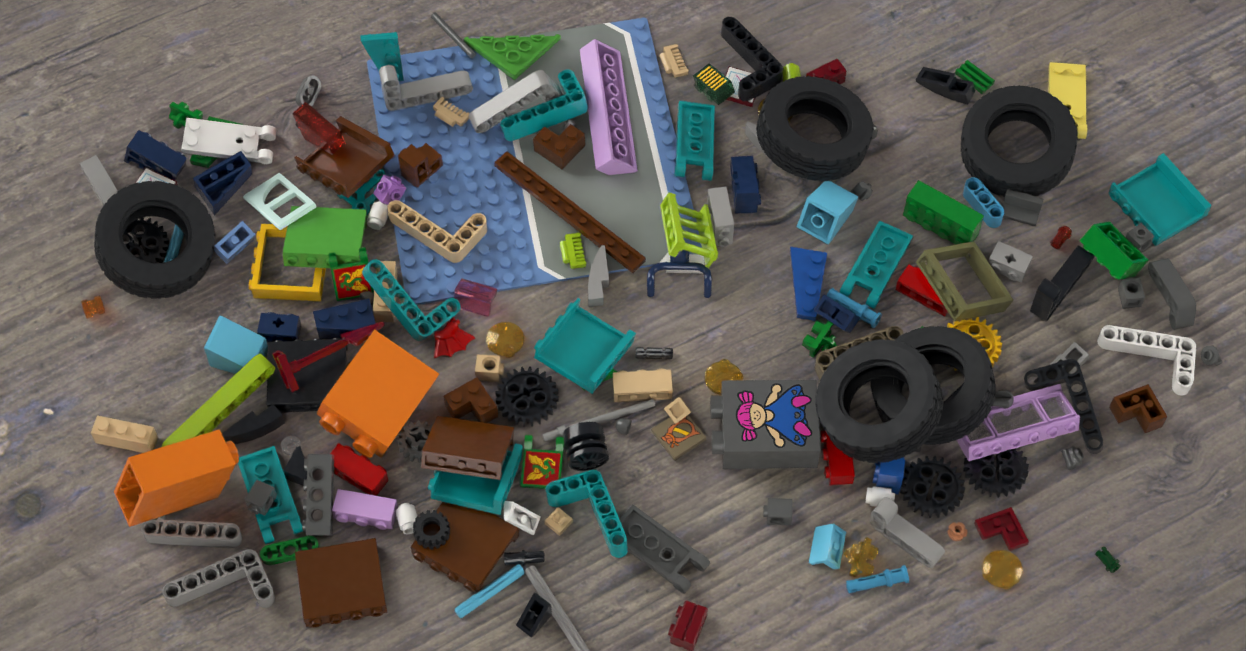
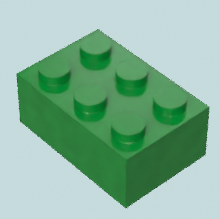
(1113, 250)

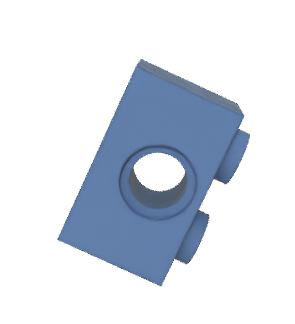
(234, 242)

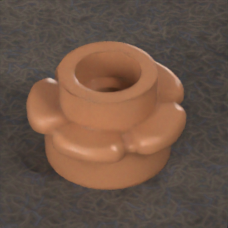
(957, 536)

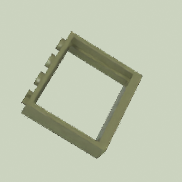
(947, 291)

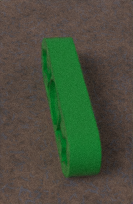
(282, 546)

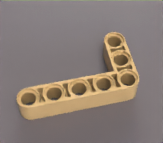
(435, 233)

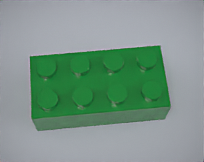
(942, 214)

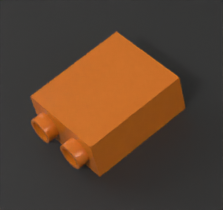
(376, 395)
(175, 477)

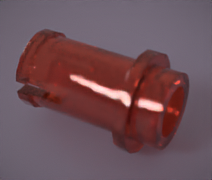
(1063, 234)

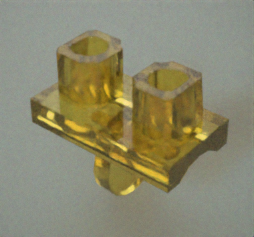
(858, 555)

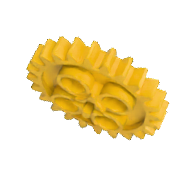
(989, 338)

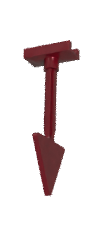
(287, 369)

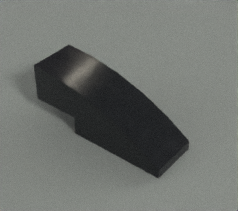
(946, 85)
(254, 426)

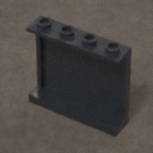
(313, 380)

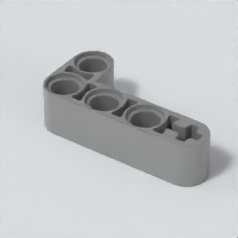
(904, 534)

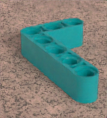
(548, 113)
(407, 303)
(591, 486)

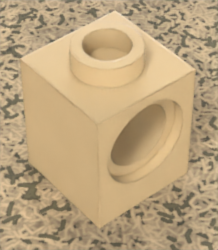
(486, 361)

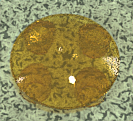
(505, 339)
(719, 372)
(1002, 569)

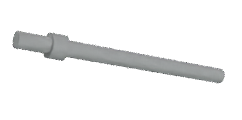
(603, 418)

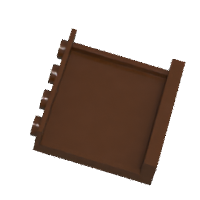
(352, 163)
(467, 447)
(473, 545)
(340, 583)

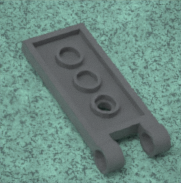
(650, 542)

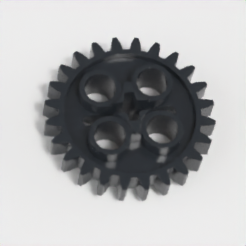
(152, 236)
(527, 396)
(1014, 467)
(950, 493)

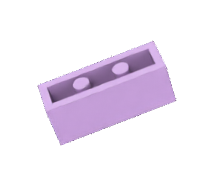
(364, 509)

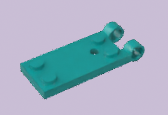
(695, 130)
(879, 255)
(266, 467)

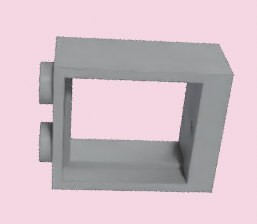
(721, 216)

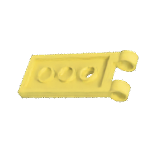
(1069, 85)

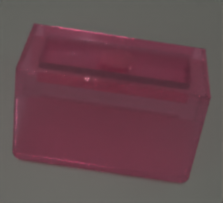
(475, 297)

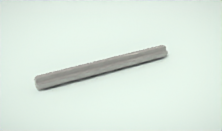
(557, 611)

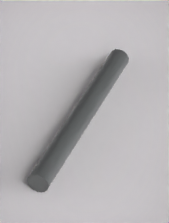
(453, 35)

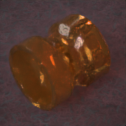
(93, 307)

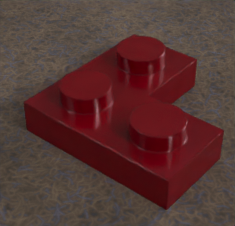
(1002, 523)

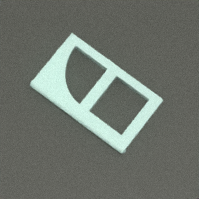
(258, 195)

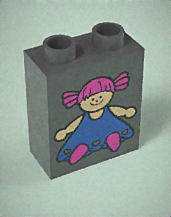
(766, 424)

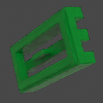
(976, 75)

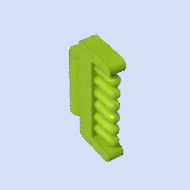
(569, 252)

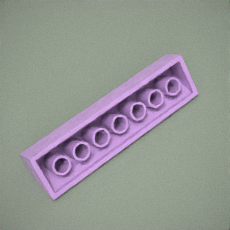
(608, 109)

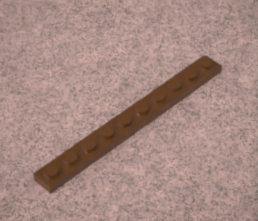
(569, 212)

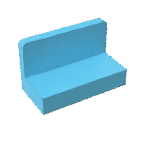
(827, 546)

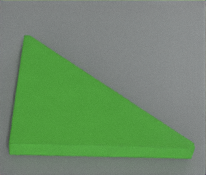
(512, 53)

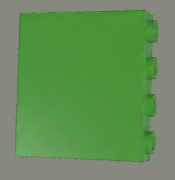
(324, 232)

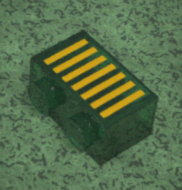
(713, 84)

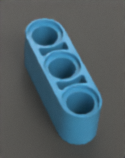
(982, 194)

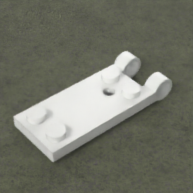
(220, 138)

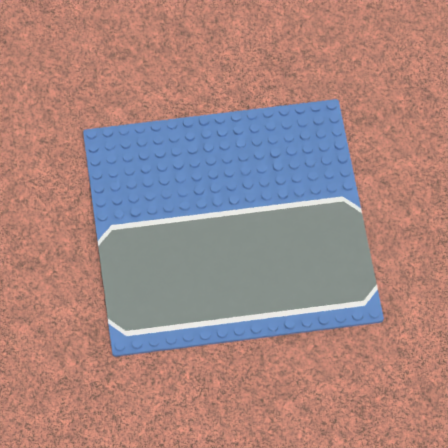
(521, 231)

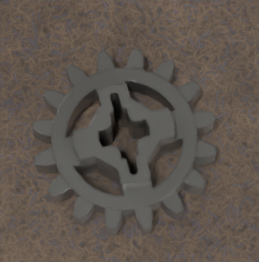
(415, 437)

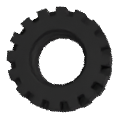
(434, 540)

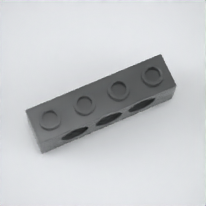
(324, 526)

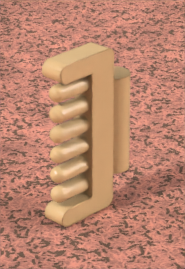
(672, 61)
(445, 113)

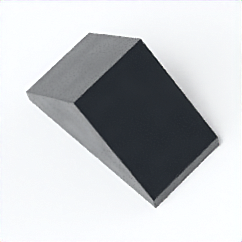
(294, 469)
(534, 615)

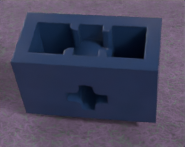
(279, 327)

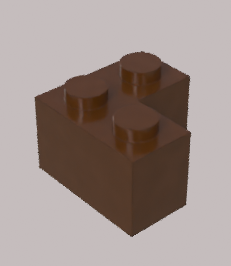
(560, 148)
(419, 163)
(471, 398)
(1139, 404)

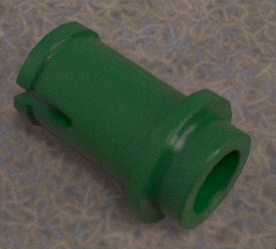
(1108, 560)

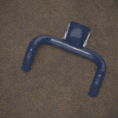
(680, 262)

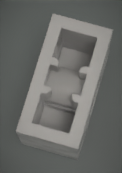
(1010, 261)

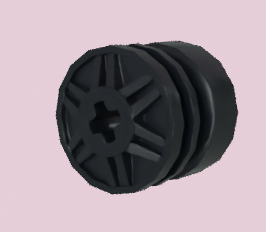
(585, 446)

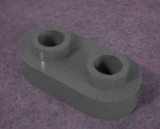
(307, 93)

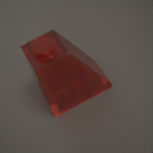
(318, 129)

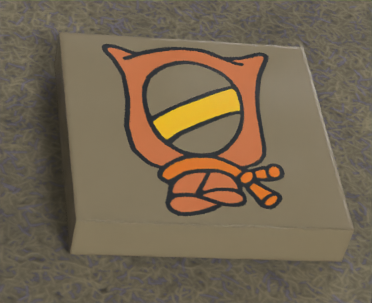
(678, 437)

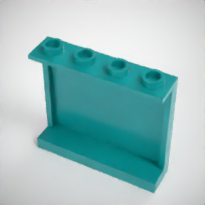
(1160, 199)
(582, 347)
(474, 491)

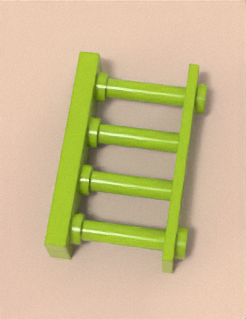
(675, 233)

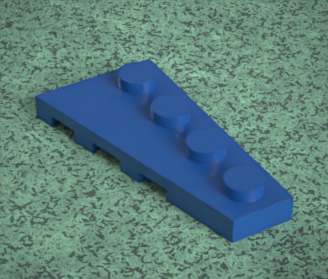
(808, 274)

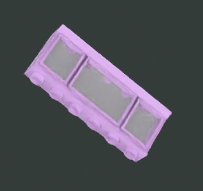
(1029, 420)

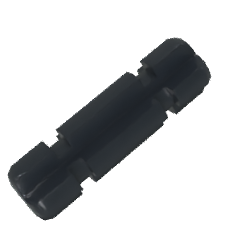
(653, 353)

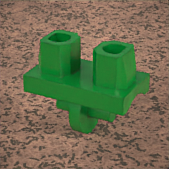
(181, 112)
(823, 339)

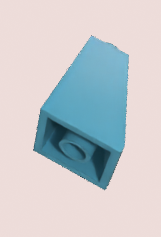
(826, 211)
(233, 346)

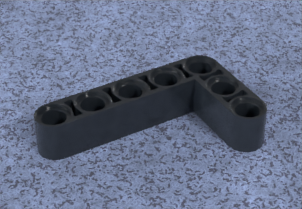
(767, 68)
(1053, 292)
(1076, 397)

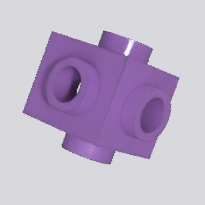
(389, 189)

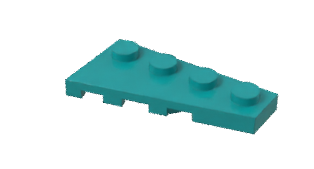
(384, 51)

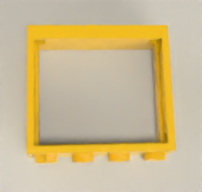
(281, 291)

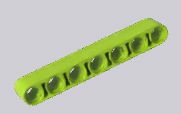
(224, 400)

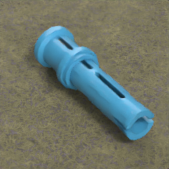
(861, 310)
(886, 578)

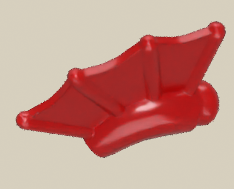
(451, 339)

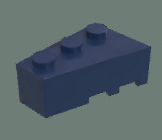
(155, 155)
(223, 181)
(745, 184)
(343, 318)

